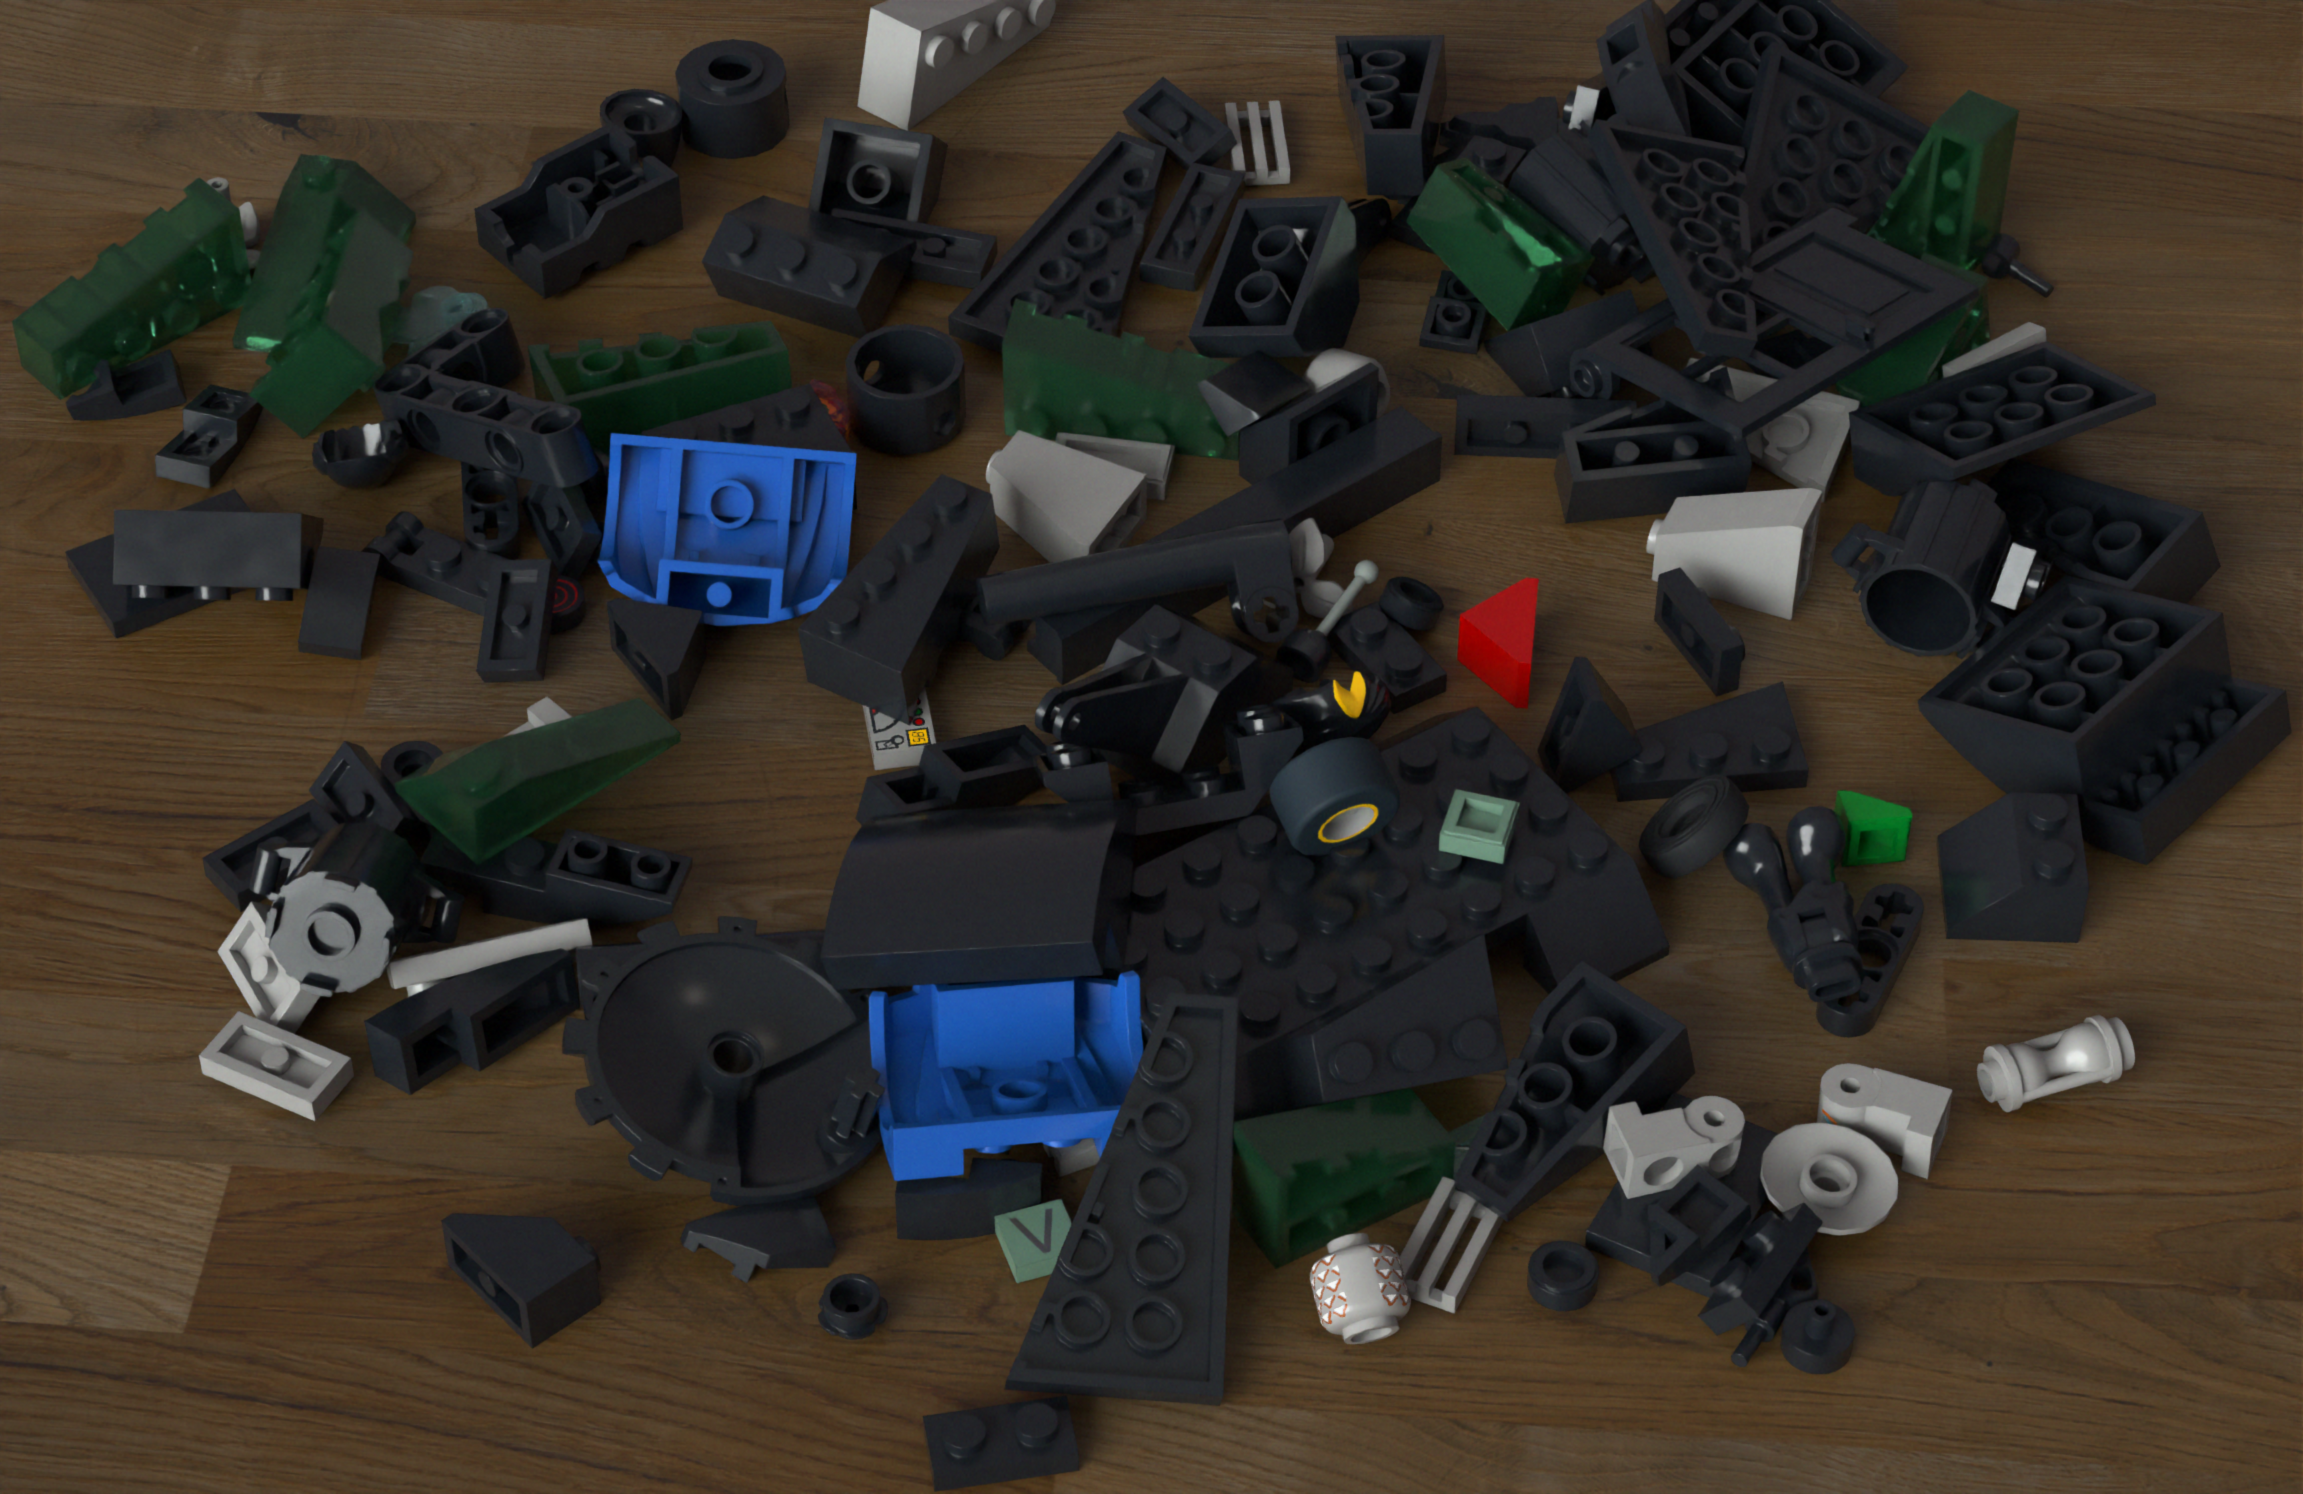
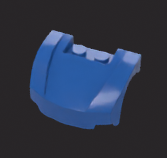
(727, 526)
(1001, 1066)

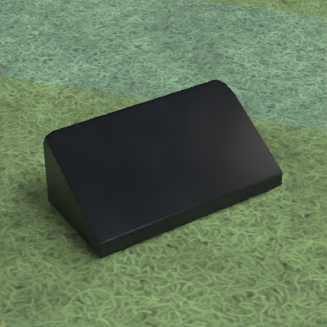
(1249, 390)

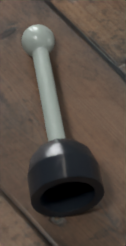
(1310, 650)

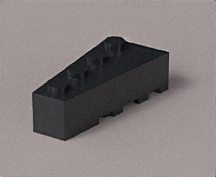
(1393, 107)

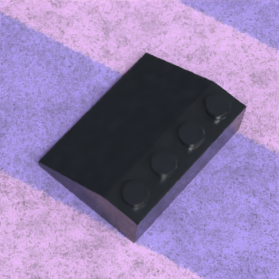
(1986, 417)

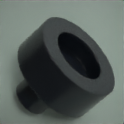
(1817, 1337)

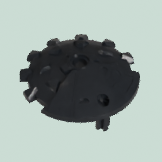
(730, 1063)

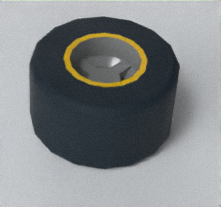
(1334, 795)

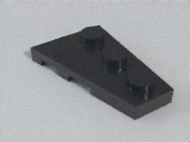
(1741, 738)

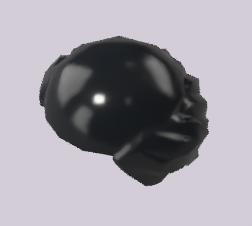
(361, 456)

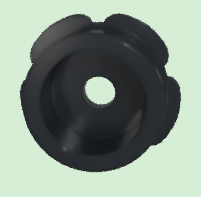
(852, 1307)

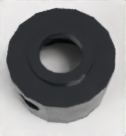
(732, 98)
(915, 394)

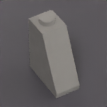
(1065, 498)
(1742, 546)

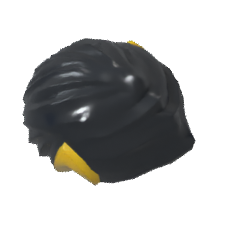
(1336, 711)

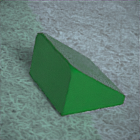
(1873, 829)

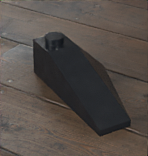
(1584, 1053)

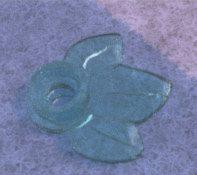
(433, 313)

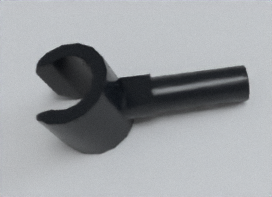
(2002, 260)

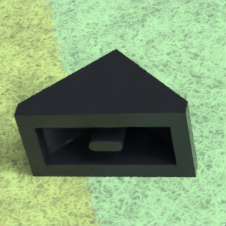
(660, 648)
(1586, 730)

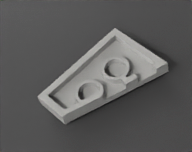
(1802, 443)

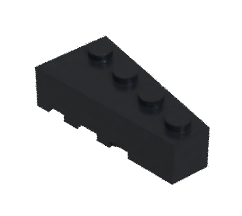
(903, 601)

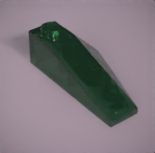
(311, 208)
(518, 782)

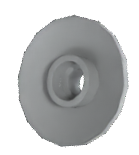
(1833, 1173)

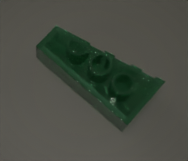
(1106, 387)

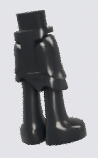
(1817, 927)

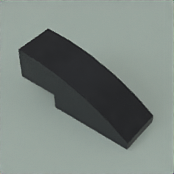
(959, 774)
(471, 1018)

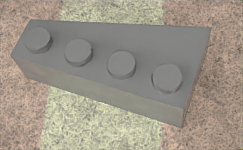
(934, 49)

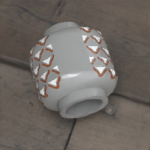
(1360, 1289)

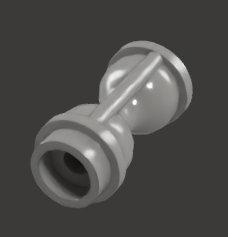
(2081, 1054)

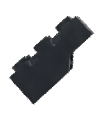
(581, 211)

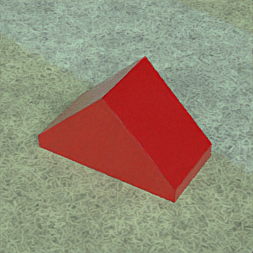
(1499, 640)

